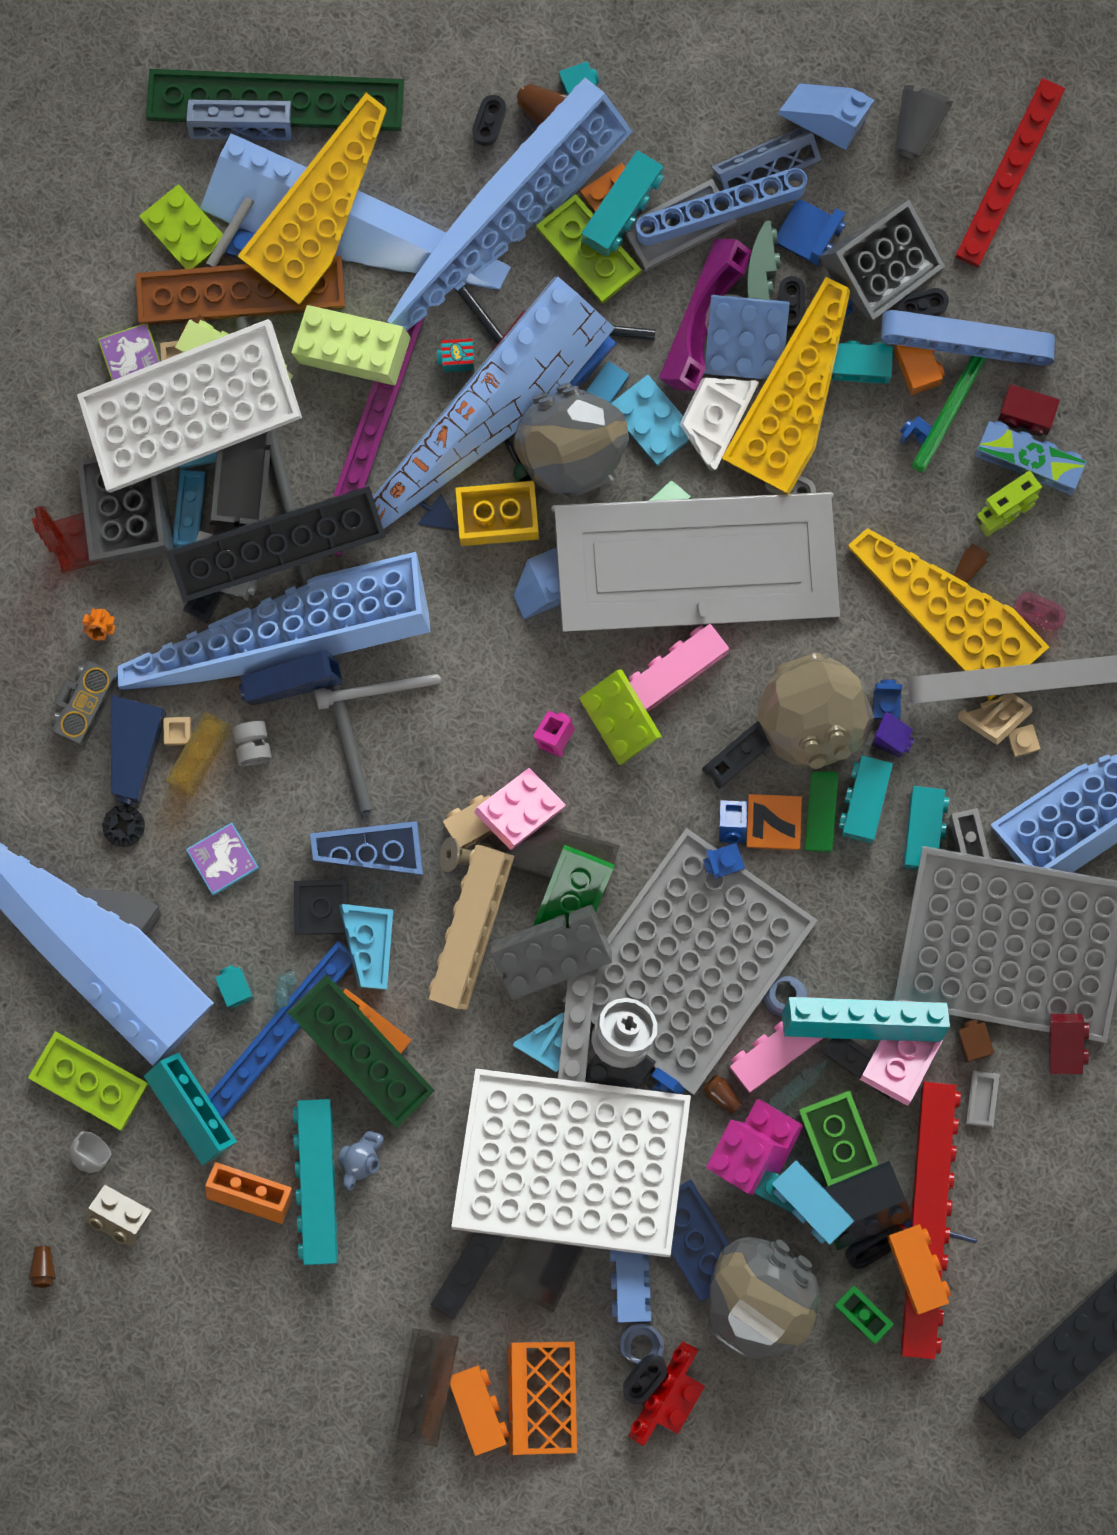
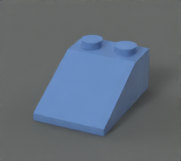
(828, 111)

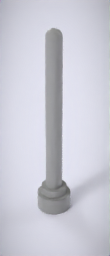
(327, 697)

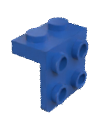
(810, 231)

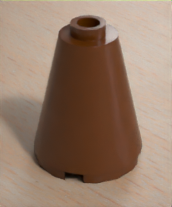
(538, 102)

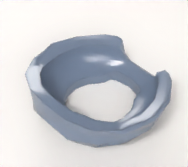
(773, 1004)
(640, 1329)

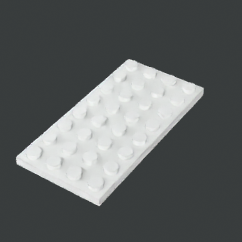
(189, 406)

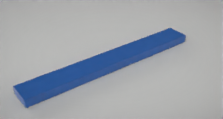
(274, 1035)

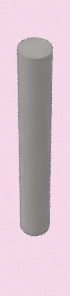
(230, 232)

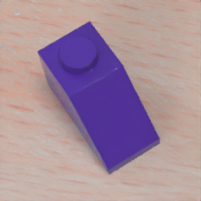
(893, 736)

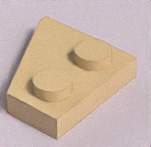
(997, 717)

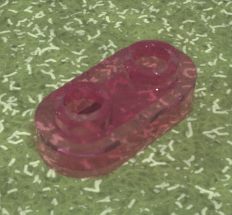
(1040, 609)

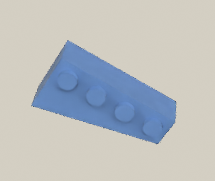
(377, 847)
(632, 1287)

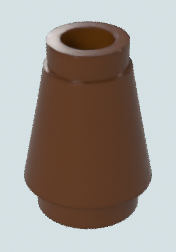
(971, 562)
(721, 1093)
(42, 1268)

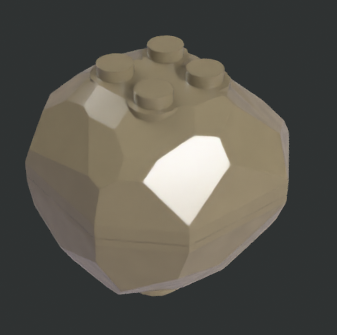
(815, 712)

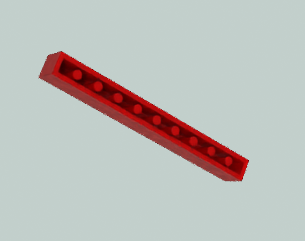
(931, 1205)

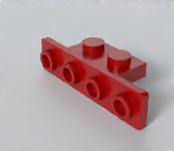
(672, 1398)

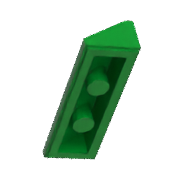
(821, 812)

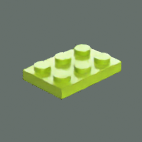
(182, 228)
(620, 717)

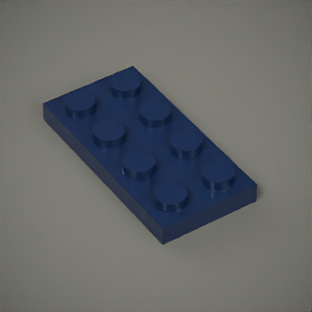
(696, 1239)

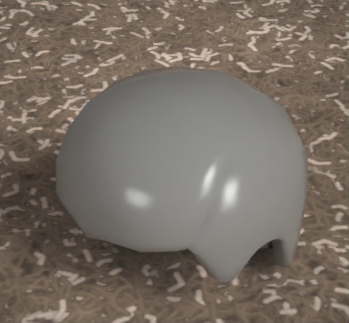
(89, 1152)

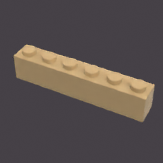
(470, 927)

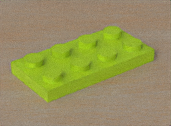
(598, 273)
(88, 1081)

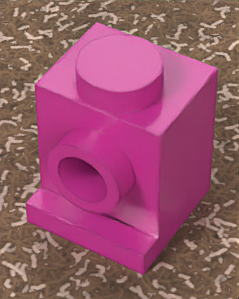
(550, 725)

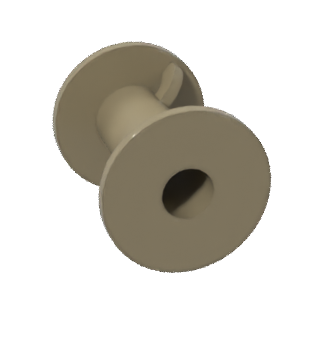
(452, 854)

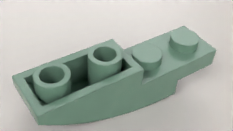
(763, 264)

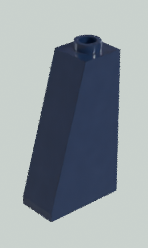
(291, 678)
(133, 746)

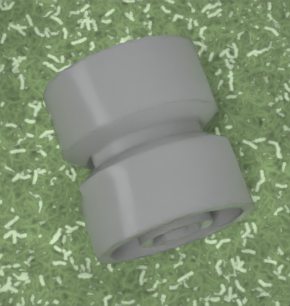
(251, 743)

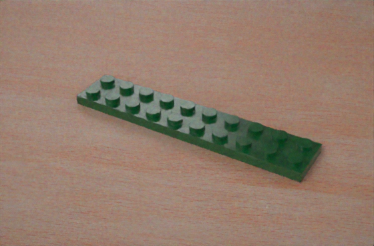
(314, 98)

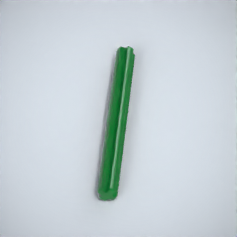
(948, 413)

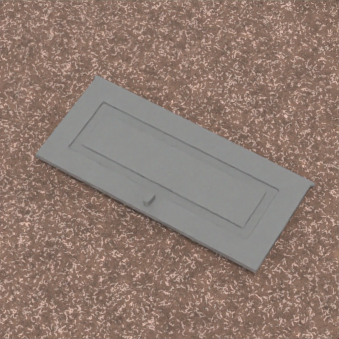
(696, 561)

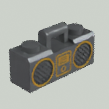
(86, 705)

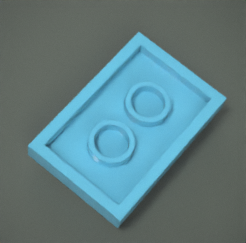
(652, 420)

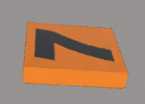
(774, 822)

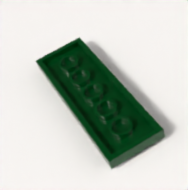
(360, 1051)

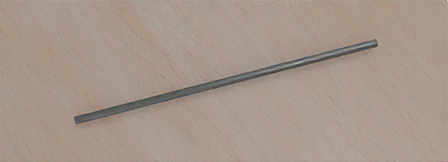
(305, 574)

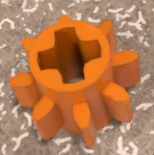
(98, 624)

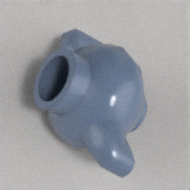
(360, 1159)

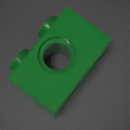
(863, 1314)

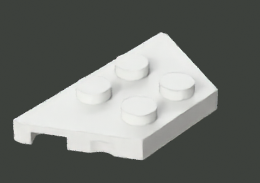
(715, 416)

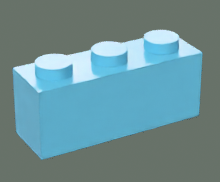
(812, 1203)

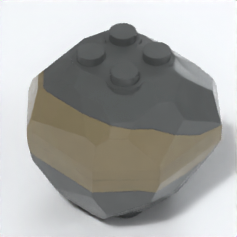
(571, 440)
(762, 1298)

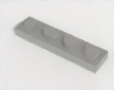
(576, 1028)

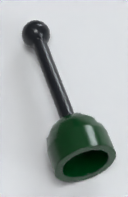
(520, 473)

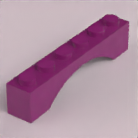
(686, 357)

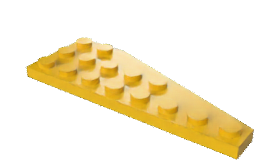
(307, 225)
(789, 409)
(957, 617)

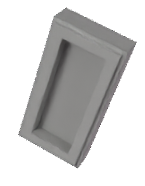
(982, 1099)

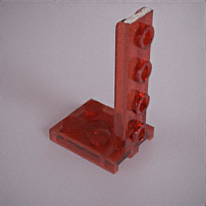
(64, 538)

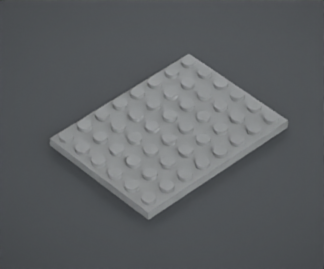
(1010, 942)
(698, 957)

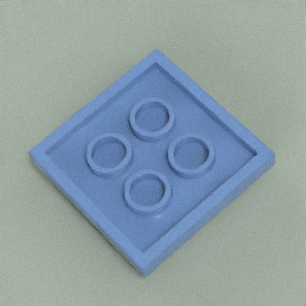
(745, 336)

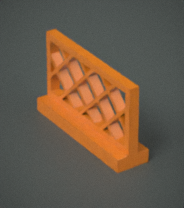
(518, 1398)

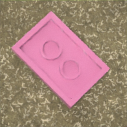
(519, 808)
(899, 1067)

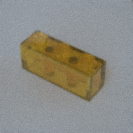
(198, 754)

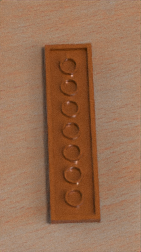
(226, 294)

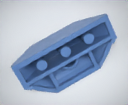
(538, 585)

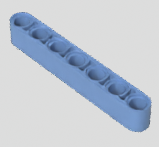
(730, 198)
(967, 338)

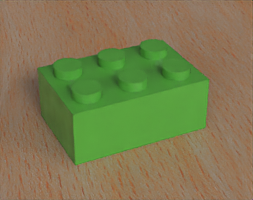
(837, 1138)

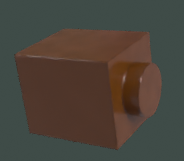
(974, 1041)

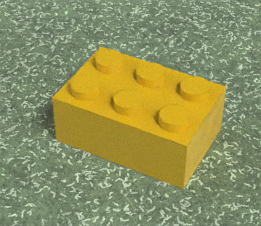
(497, 513)

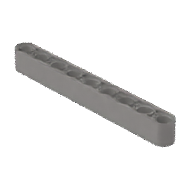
(1013, 679)

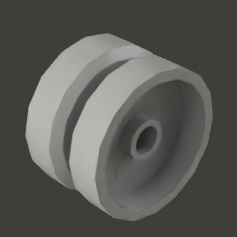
(624, 1033)

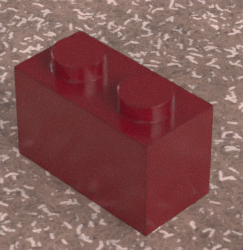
(1028, 410)
(1067, 1044)

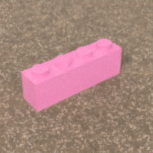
(678, 667)
(768, 1057)

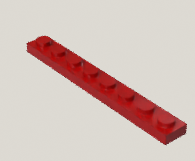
(1010, 172)

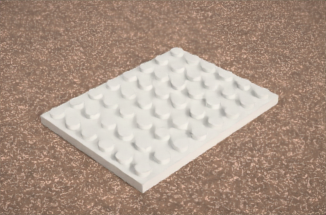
(572, 1163)

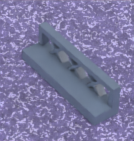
(239, 116)
(766, 153)

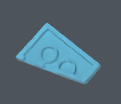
(369, 943)

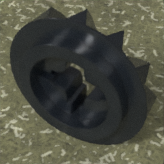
(135, 829)

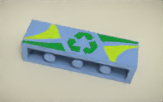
(1022, 453)

